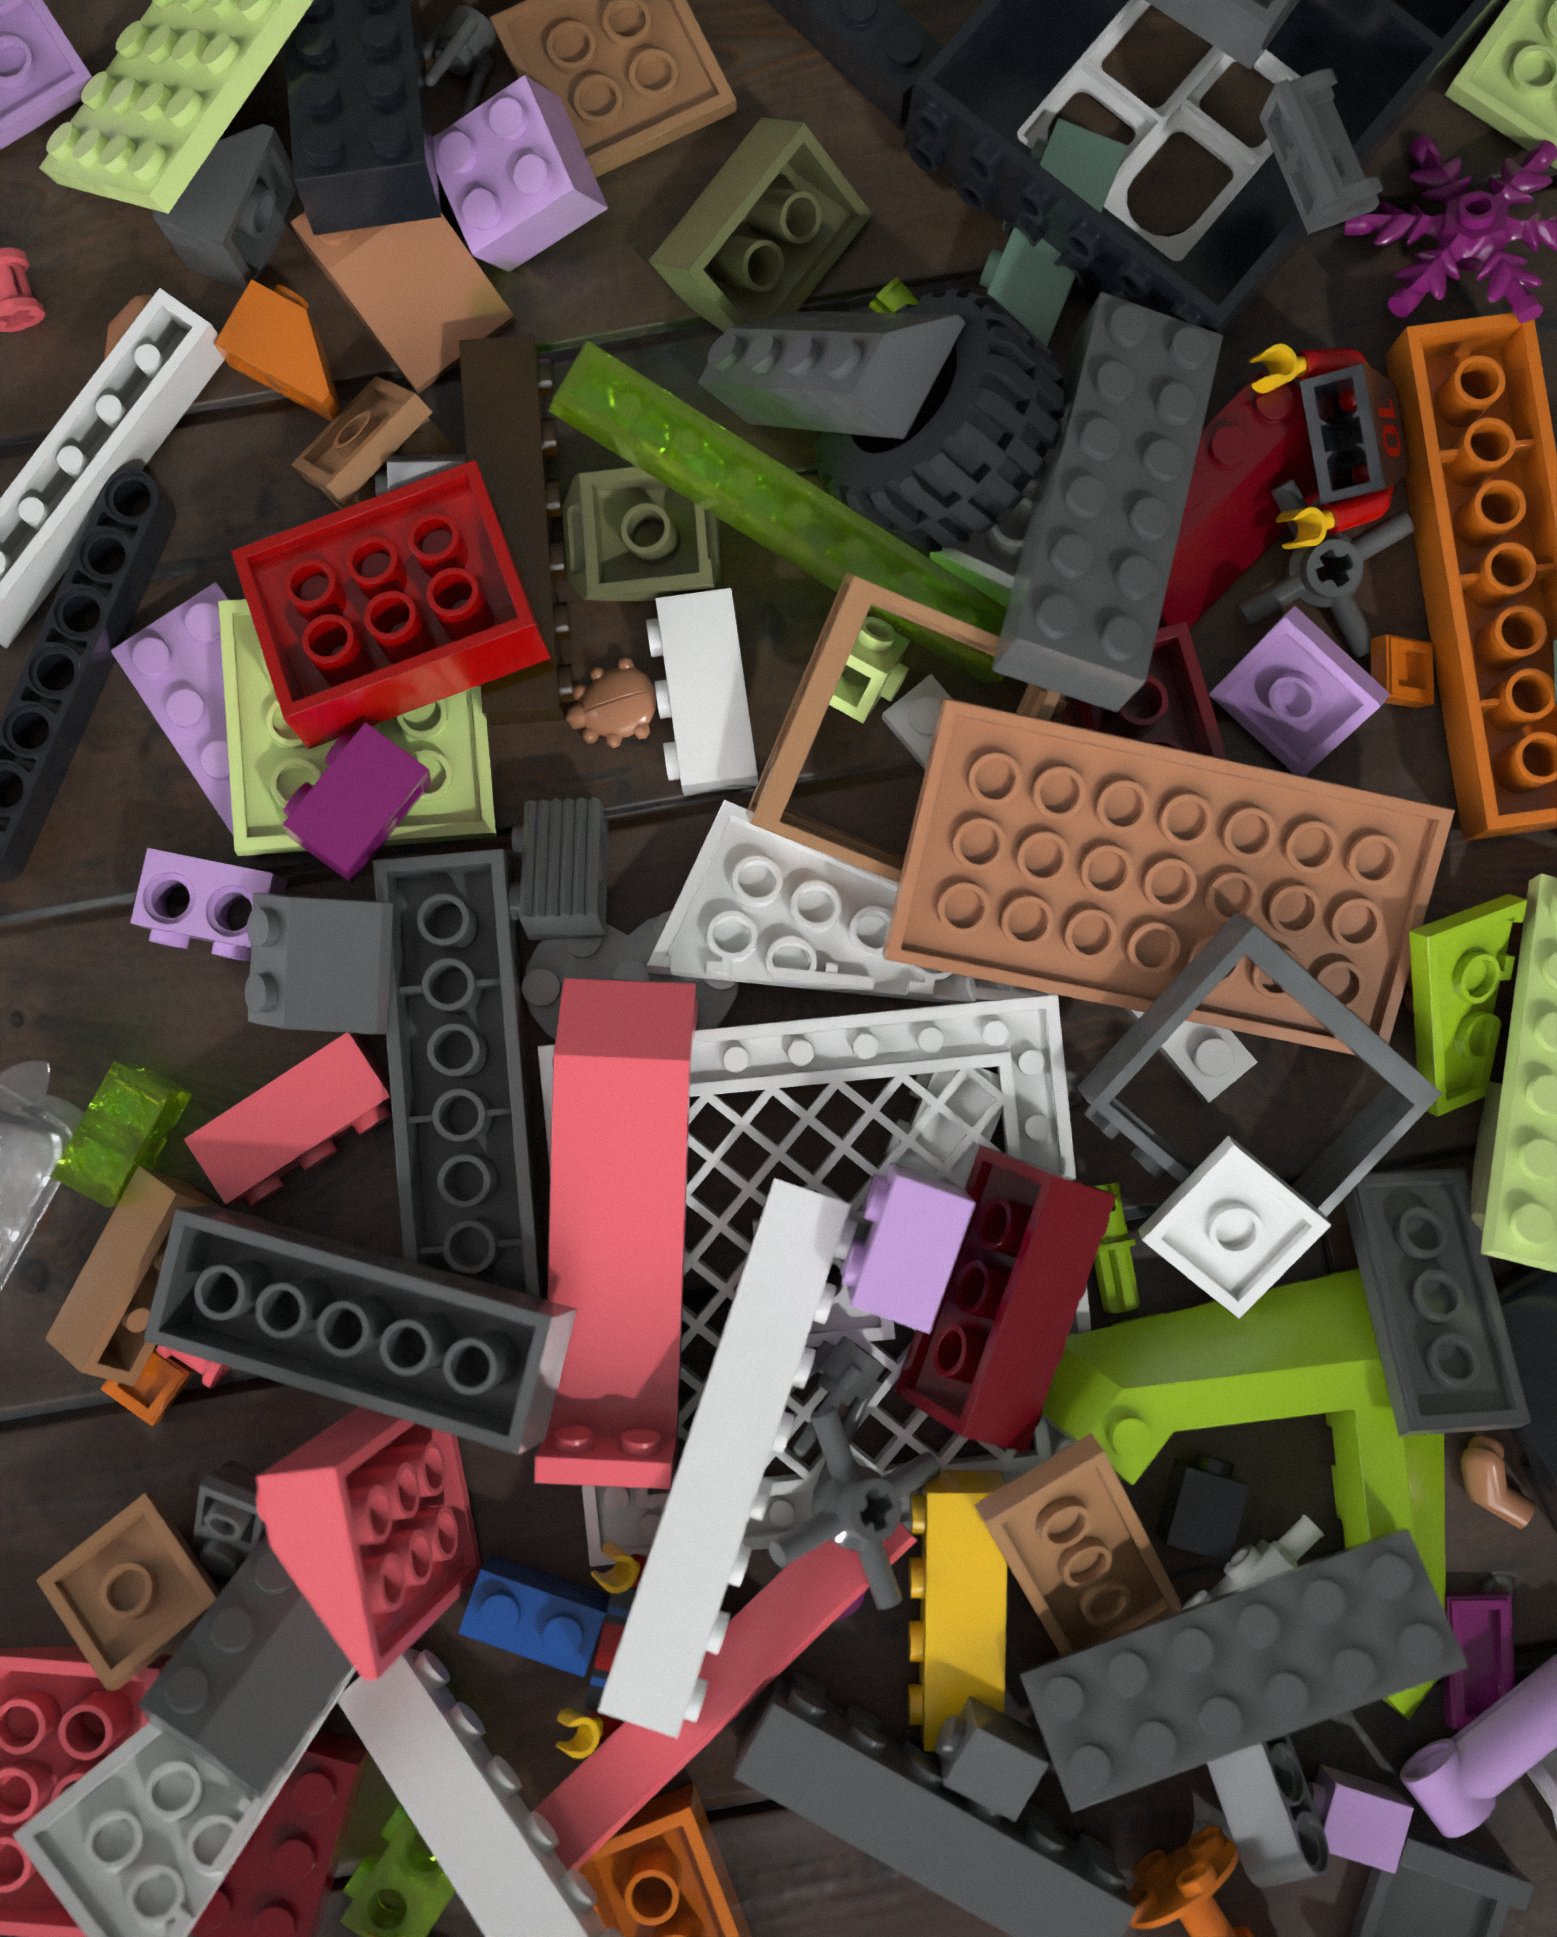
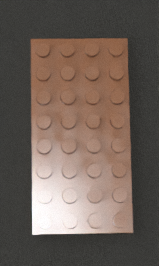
(1117, 859)

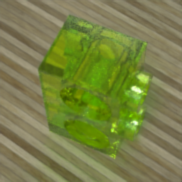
(120, 1132)
(402, 1869)

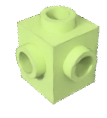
(871, 670)

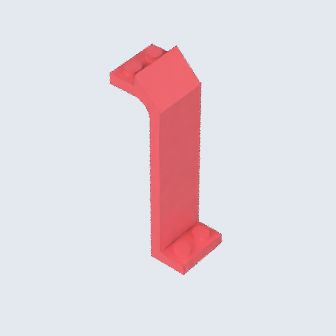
(619, 1228)

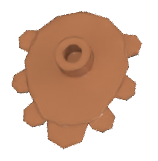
(614, 704)

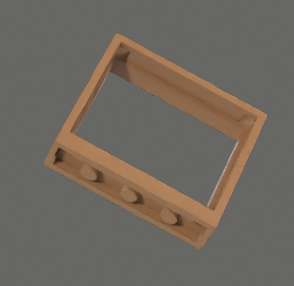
(812, 700)

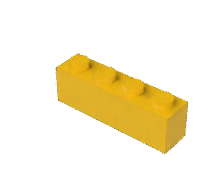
(961, 1602)

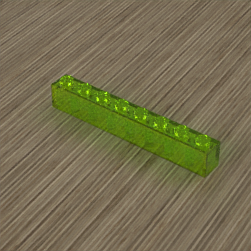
(767, 500)

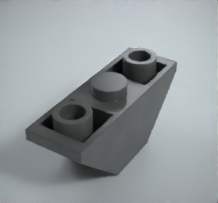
(227, 1520)

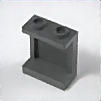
(1441, 1892)

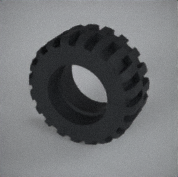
(971, 440)

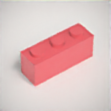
(293, 1121)

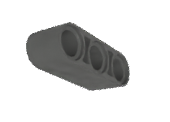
(1271, 1813)

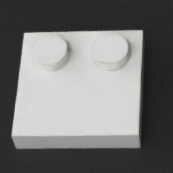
(1233, 1227)

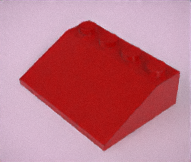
(389, 605)

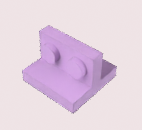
(1299, 693)

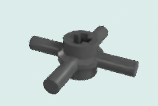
(1347, 571)
(855, 1508)

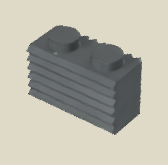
(561, 870)

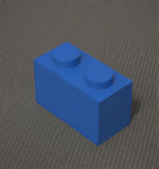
(535, 1615)

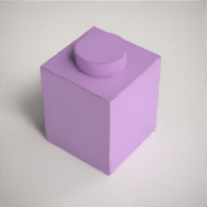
(1361, 1817)

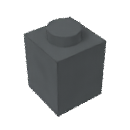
(990, 1758)

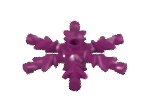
(1468, 230)

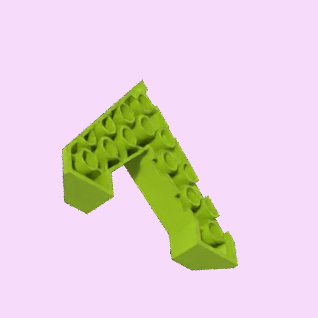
(1287, 1356)

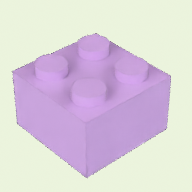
(516, 175)
(907, 1246)

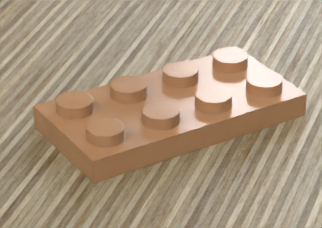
(1078, 1548)

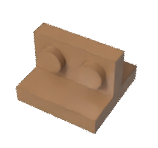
(364, 436)
(130, 1592)

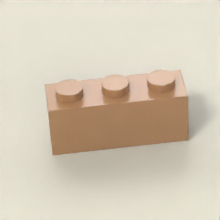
(112, 1298)

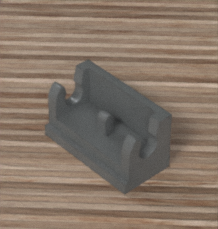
(1316, 152)

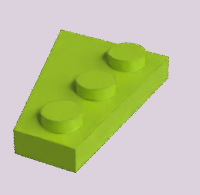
(1454, 997)

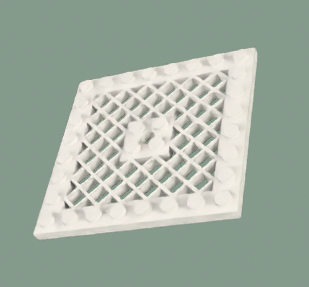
(1014, 1035)

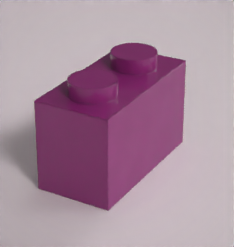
(355, 801)

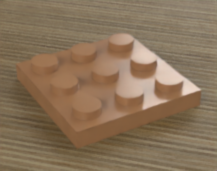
(622, 68)

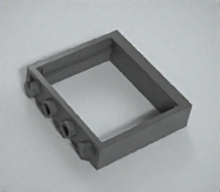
(1356, 1147)

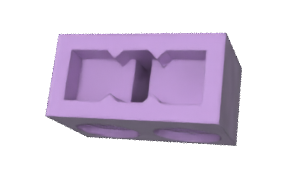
(212, 892)

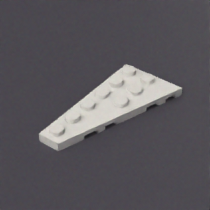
(796, 920)
(148, 1835)

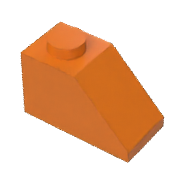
(280, 347)

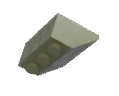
(762, 228)

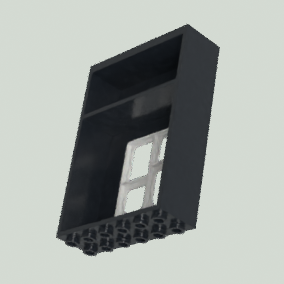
(1024, 59)

